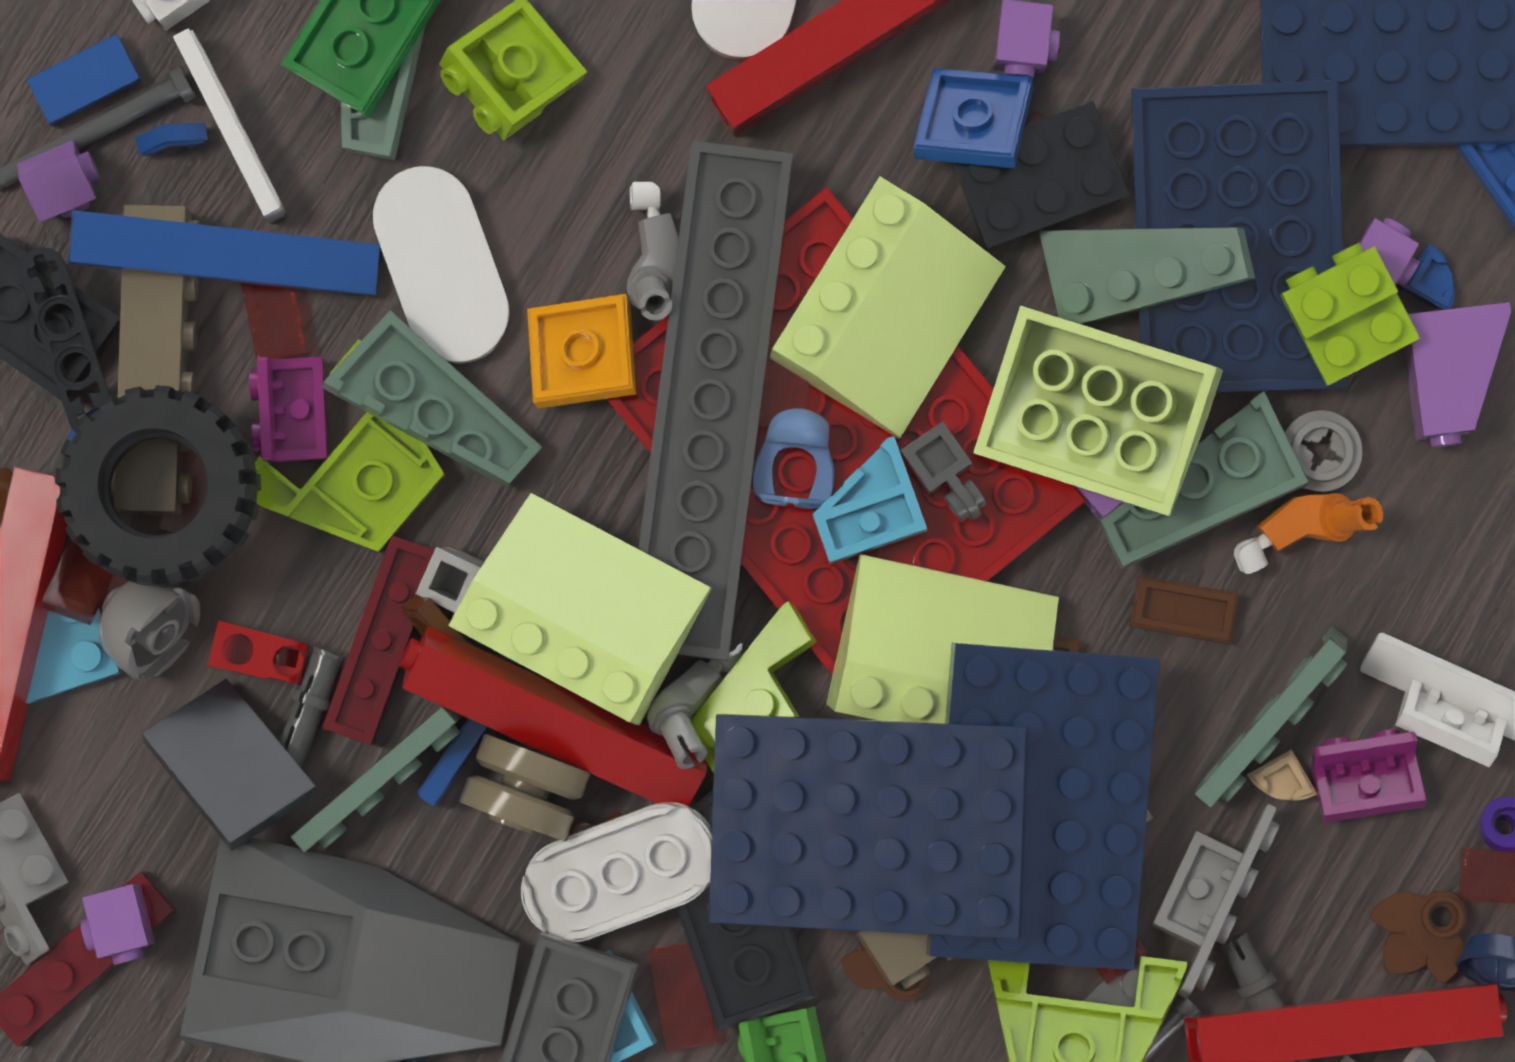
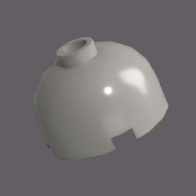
(145, 626)

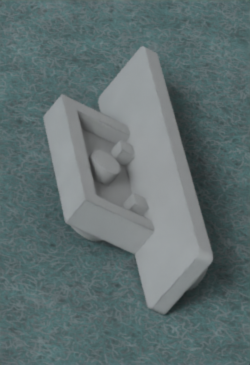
(26, 875)
(1204, 892)

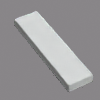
(230, 125)

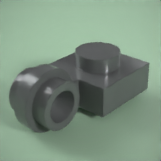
(938, 461)

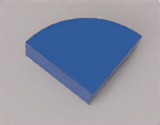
(171, 135)
(1432, 280)

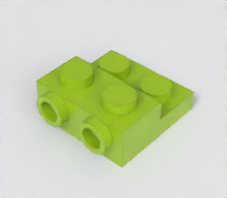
(510, 68)
(1348, 313)

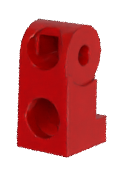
(258, 654)

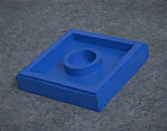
(973, 118)

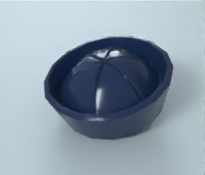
(1489, 960)

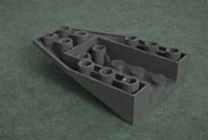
(340, 963)

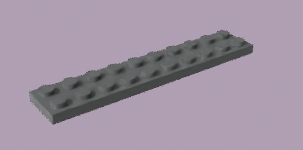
(715, 376)

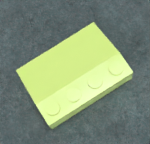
(887, 308)
(1097, 410)
(581, 608)
(902, 632)

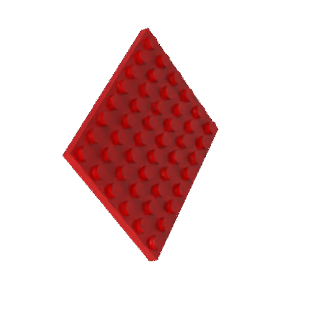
(783, 542)

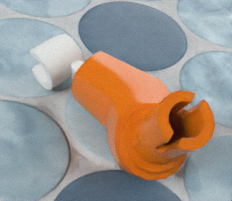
(1311, 516)

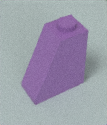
(1452, 369)

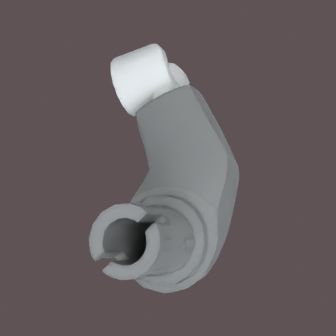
(653, 273)
(681, 700)

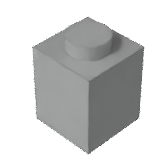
(448, 577)

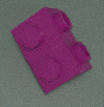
(290, 409)
(1367, 776)

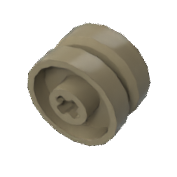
(524, 788)

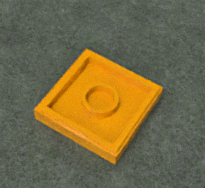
(581, 351)

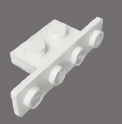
(1444, 699)

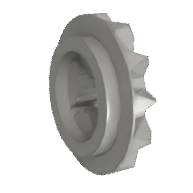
(1344, 444)

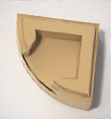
(1282, 779)

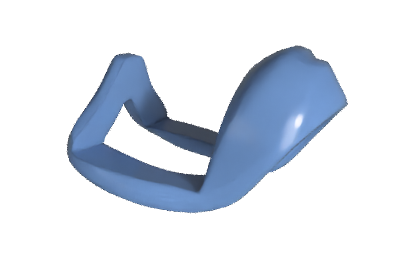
(802, 430)

